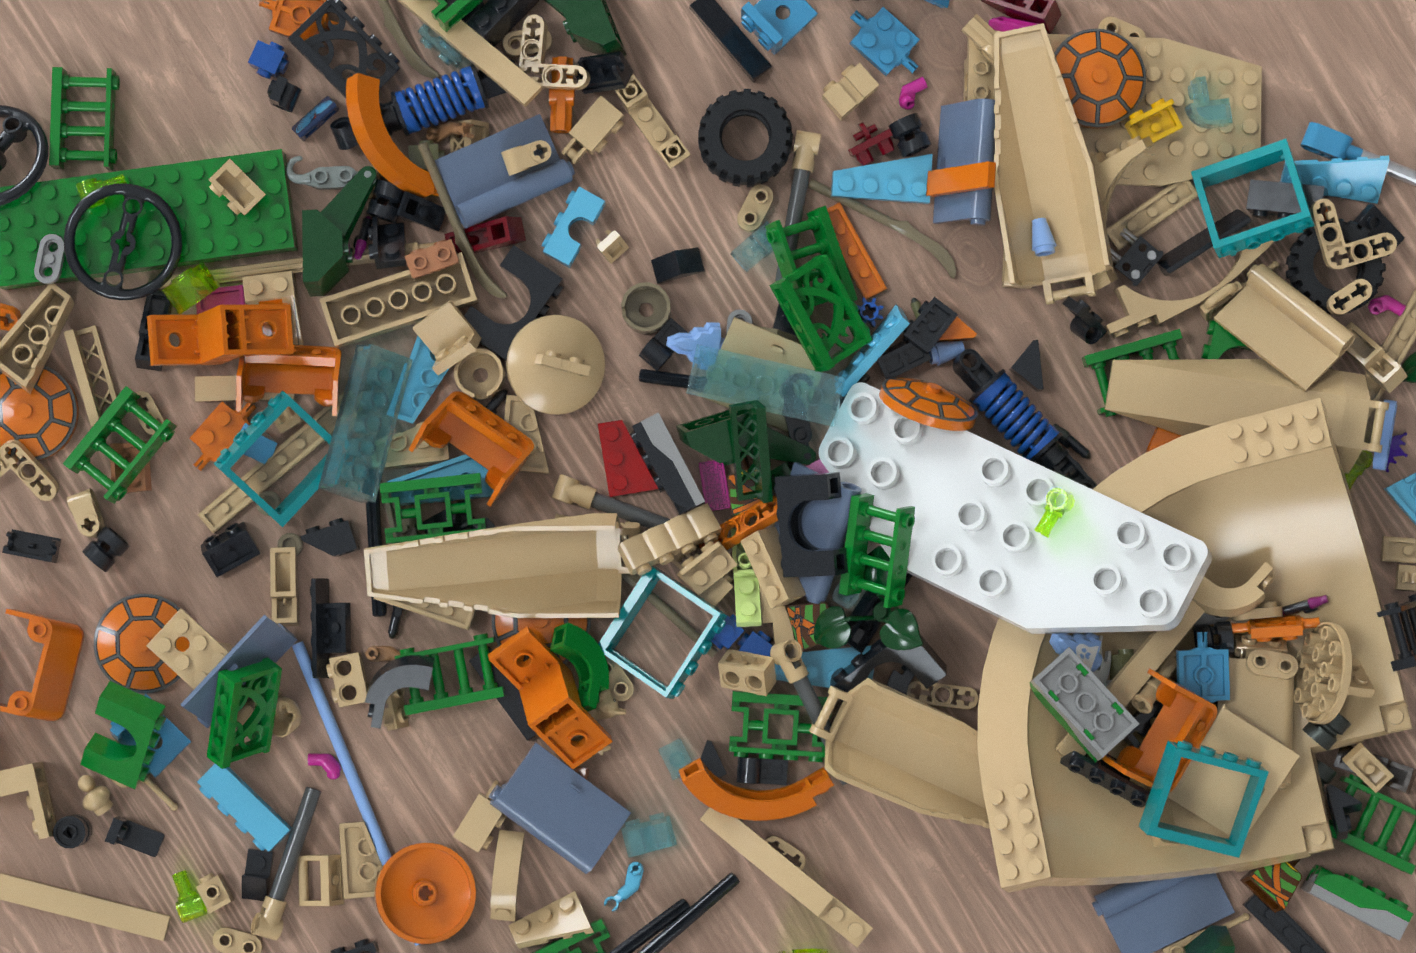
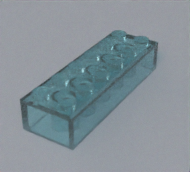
(776, 385)
(365, 423)

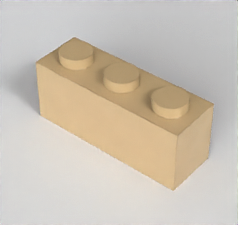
(765, 558)

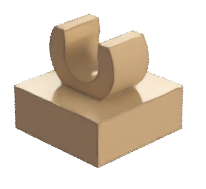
(612, 246)
(287, 420)
(1405, 578)

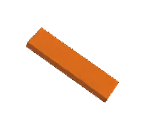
(961, 179)
(855, 255)

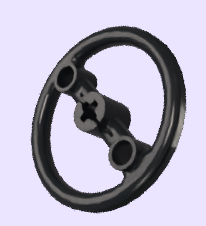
(15, 131)
(117, 291)

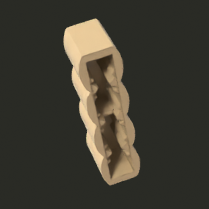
(669, 539)

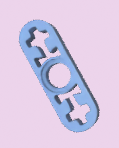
(1380, 459)

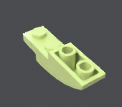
(745, 589)

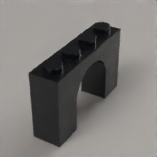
(542, 285)
(798, 554)
(921, 661)

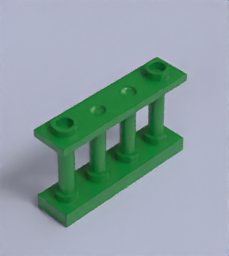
(61, 106)
(826, 243)
(1143, 347)
(96, 441)
(857, 543)
(466, 693)
(1379, 848)

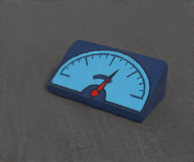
(315, 118)

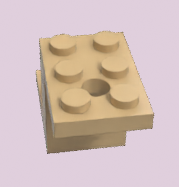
(200, 657)
(34, 780)

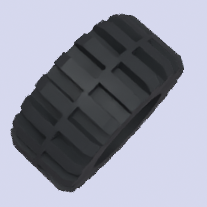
(745, 104)
(1301, 260)

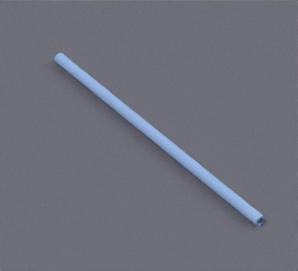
(342, 754)

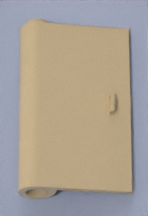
(1285, 327)
(1263, 703)

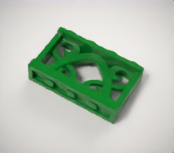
(843, 307)
(230, 699)

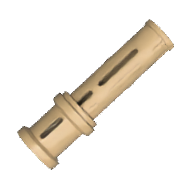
(1145, 699)

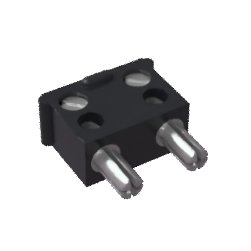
(1139, 261)

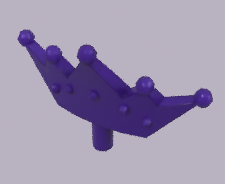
(1395, 449)

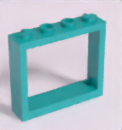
(1242, 165)
(246, 438)
(628, 613)
(1162, 784)

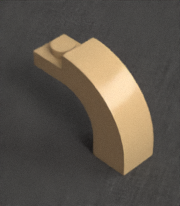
(1234, 601)
(506, 875)

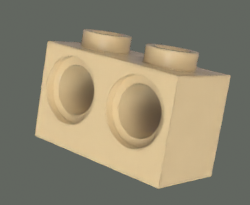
(747, 672)
(356, 678)

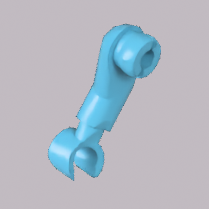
(632, 884)

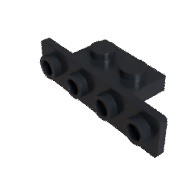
(329, 627)
(1106, 776)

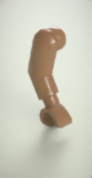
(448, 128)
(381, 653)

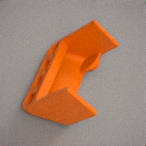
(307, 371)
(480, 436)
(55, 669)
(1181, 718)

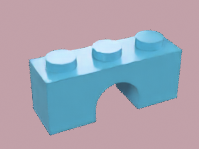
(581, 207)

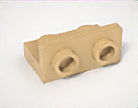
(708, 567)

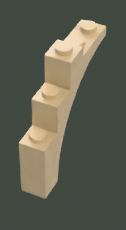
(1108, 173)

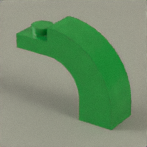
(587, 659)

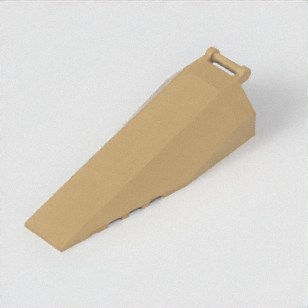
(1044, 170)
(1208, 392)
(510, 570)
(903, 752)

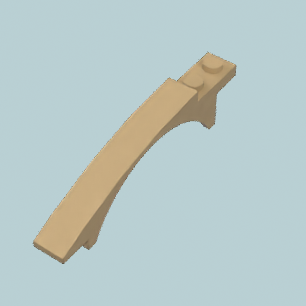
(1140, 308)
(788, 876)

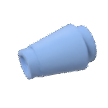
(1042, 238)
(945, 351)

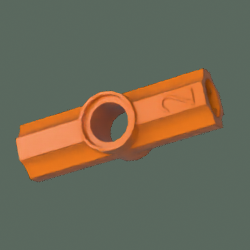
(561, 100)

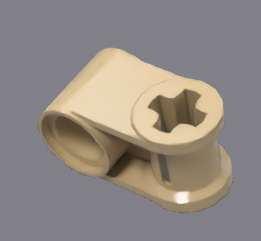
(522, 157)
(85, 508)

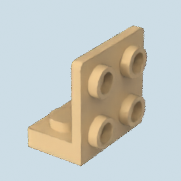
(447, 336)

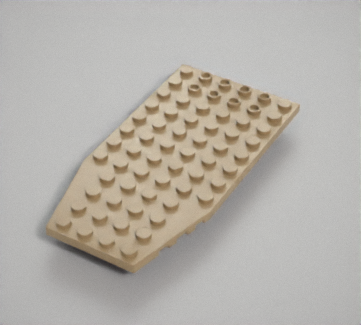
(1169, 71)

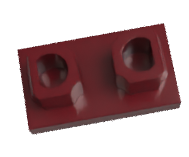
(861, 150)

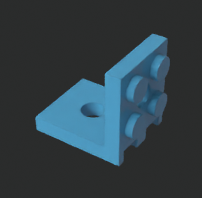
(771, 30)
(173, 744)

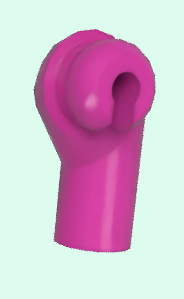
(909, 91)
(1385, 303)
(327, 762)

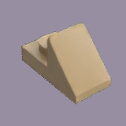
(1367, 767)

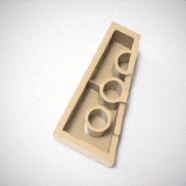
(34, 336)

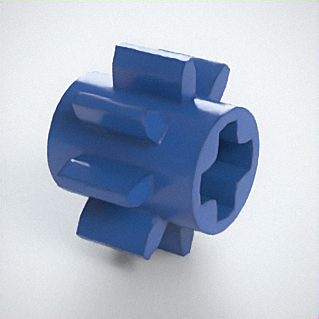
(871, 305)

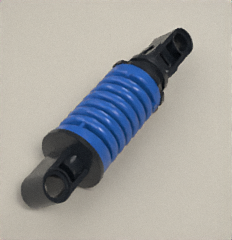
(412, 110)
(1017, 417)

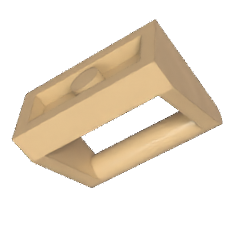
(330, 880)

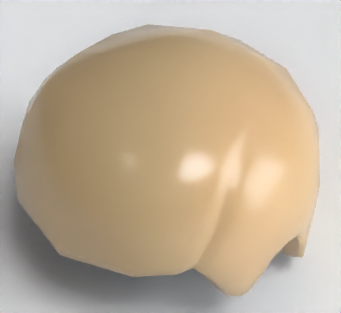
(286, 717)

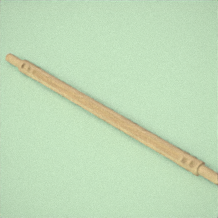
(295, 265)

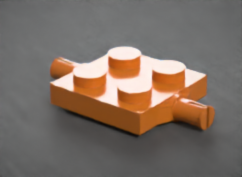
(291, 14)
(219, 431)
(1287, 627)

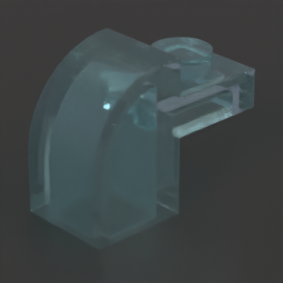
(1205, 112)

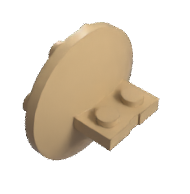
(555, 364)
(1328, 674)

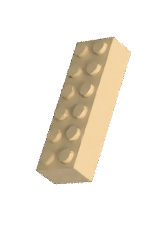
(395, 302)

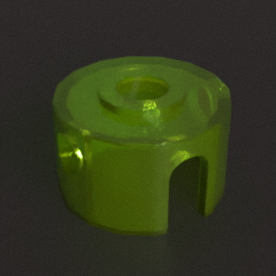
(190, 287)

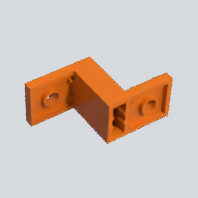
(220, 334)
(550, 698)

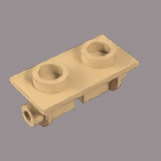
(1246, 645)
(394, 716)

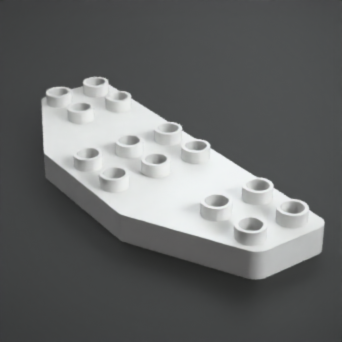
(978, 520)

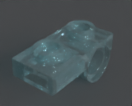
(447, 53)
(753, 249)

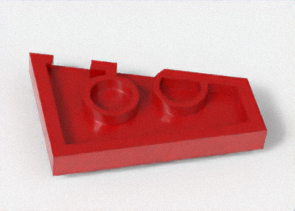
(622, 461)

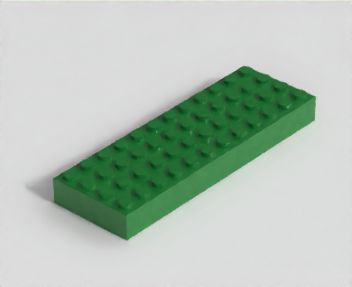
(207, 224)

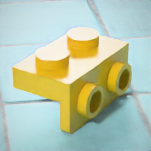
(1155, 123)

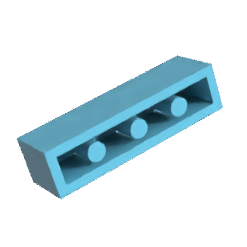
(244, 806)

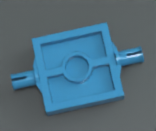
(884, 41)
(1204, 670)

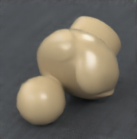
(96, 798)

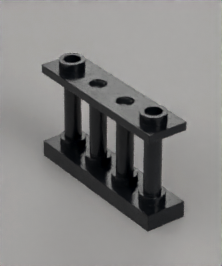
(1404, 627)

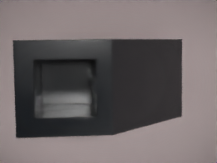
(335, 540)

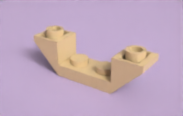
(651, 123)

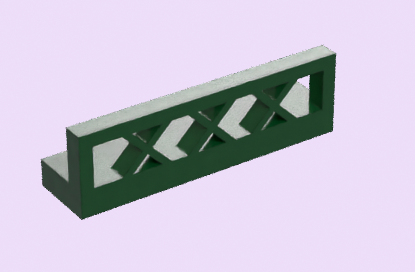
(760, 451)

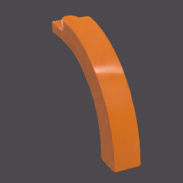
(375, 141)
(754, 804)

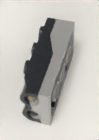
(667, 463)

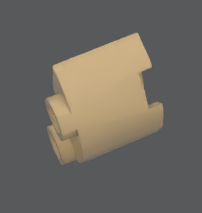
(236, 188)

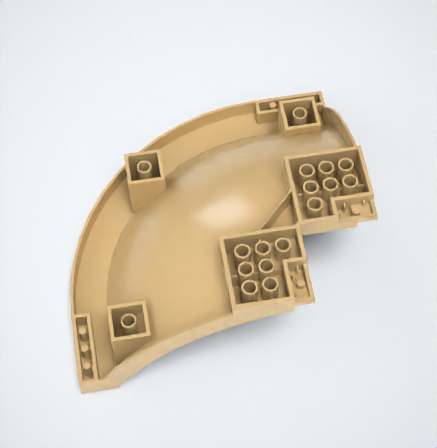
(1253, 496)

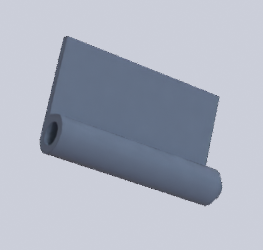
(965, 139)
(480, 180)
(824, 526)
(261, 641)
(560, 808)
(1161, 911)

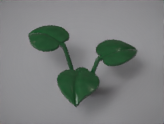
(898, 633)

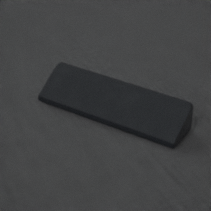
(730, 38)
(1201, 242)
(865, 629)

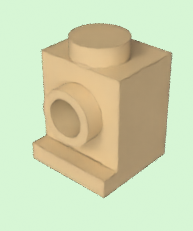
(223, 894)

